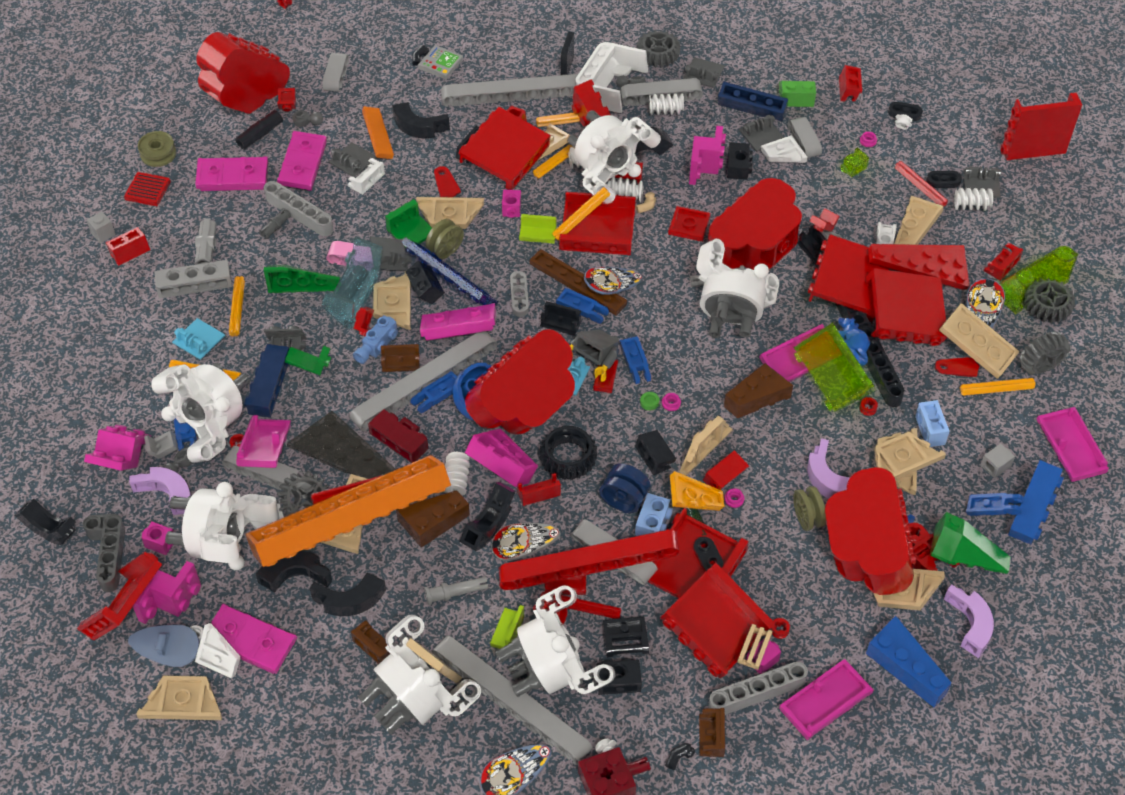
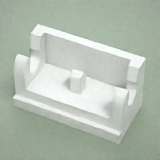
(367, 177)

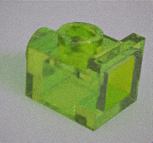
(855, 163)

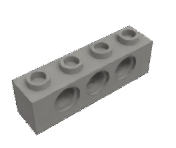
(193, 279)

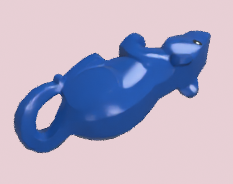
(855, 339)

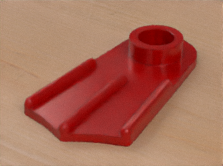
(446, 183)
(958, 366)

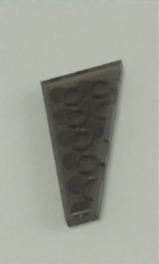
(341, 448)

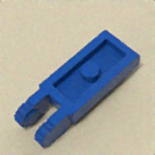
(586, 305)
(635, 358)
(434, 392)
(184, 433)
(994, 504)

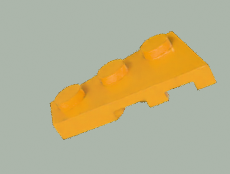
(694, 494)

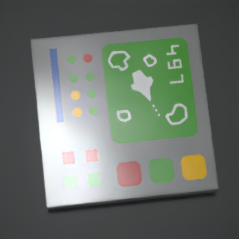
(440, 62)

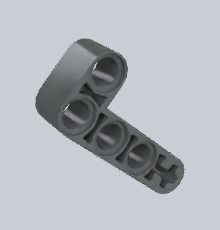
(108, 535)

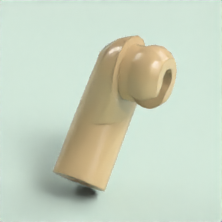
(648, 203)

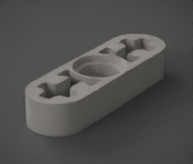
(519, 288)

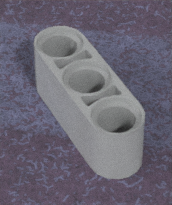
(335, 71)
(805, 136)

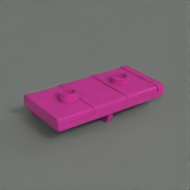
(302, 160)
(231, 173)
(458, 322)
(782, 357)
(262, 442)
(1073, 444)
(254, 639)
(825, 699)

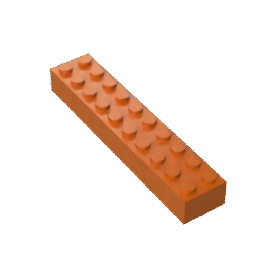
(347, 510)

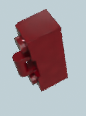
(399, 435)

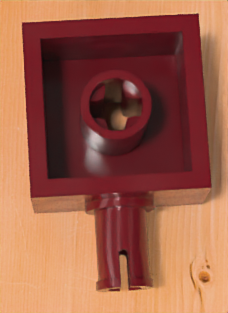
(610, 765)

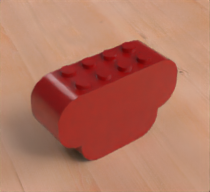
(239, 72)
(758, 225)
(524, 385)
(871, 532)

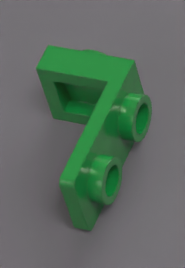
(307, 361)

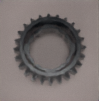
(573, 435)

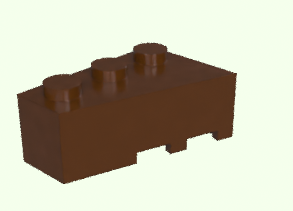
(756, 391)
(433, 516)

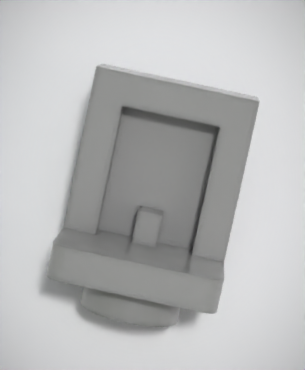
(161, 445)

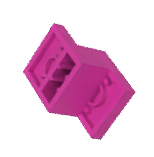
(706, 155)
(117, 448)
(168, 593)

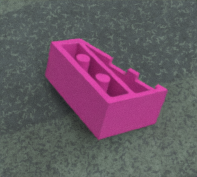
(502, 456)

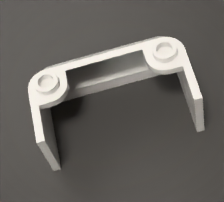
(611, 61)

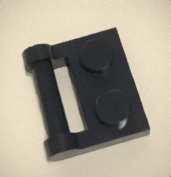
(625, 630)

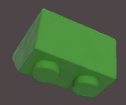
(798, 93)

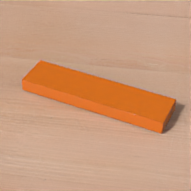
(377, 132)

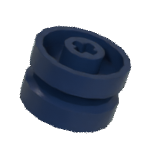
(625, 488)

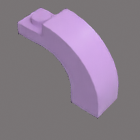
(821, 476)
(162, 480)
(979, 617)

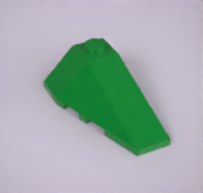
(293, 279)
(960, 542)

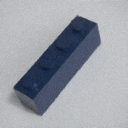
(752, 101)
(267, 381)

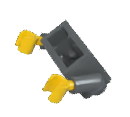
(597, 347)

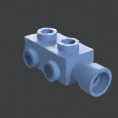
(381, 334)

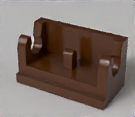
(400, 358)
(370, 641)
(712, 732)

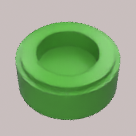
(649, 401)

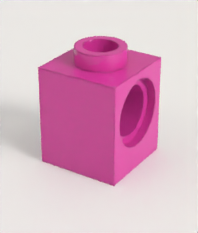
(511, 203)
(153, 531)

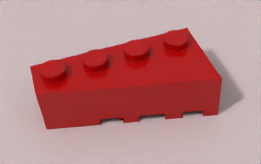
(586, 100)

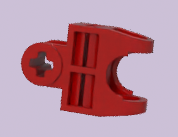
(922, 548)

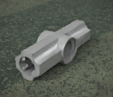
(205, 242)

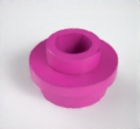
(868, 139)
(671, 397)
(734, 493)

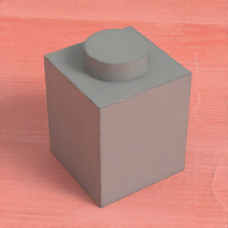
(101, 227)
(997, 460)

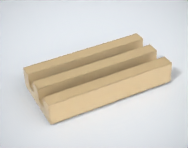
(760, 632)

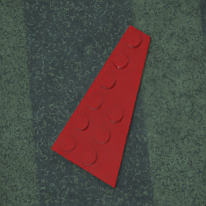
(929, 260)

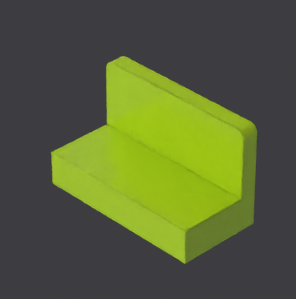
(537, 228)
(507, 627)

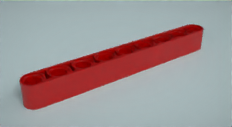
(588, 560)

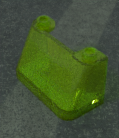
(1054, 265)
(834, 368)

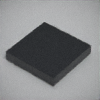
(567, 54)

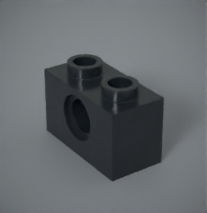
(738, 161)
(425, 282)
(629, 683)

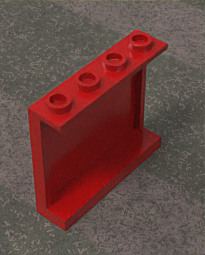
(1040, 129)
(505, 146)
(604, 230)
(843, 275)
(907, 306)
(680, 572)
(139, 574)
(715, 620)

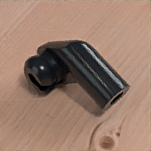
(421, 50)
(676, 753)

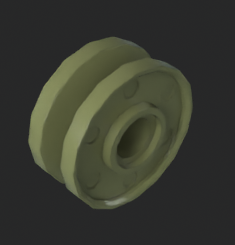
(156, 148)
(444, 238)
(809, 508)

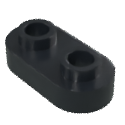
(900, 108)
(944, 179)
(707, 554)

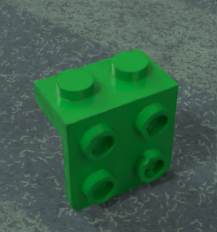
(407, 223)

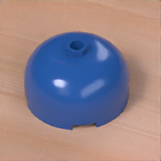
(464, 383)

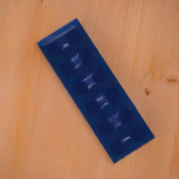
(448, 272)

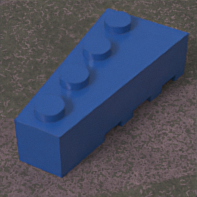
(1036, 501)
(907, 661)

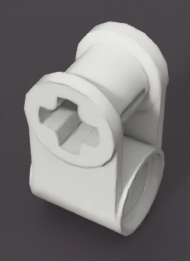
(885, 233)

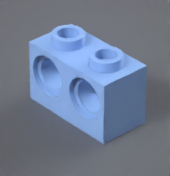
(932, 423)
(651, 517)

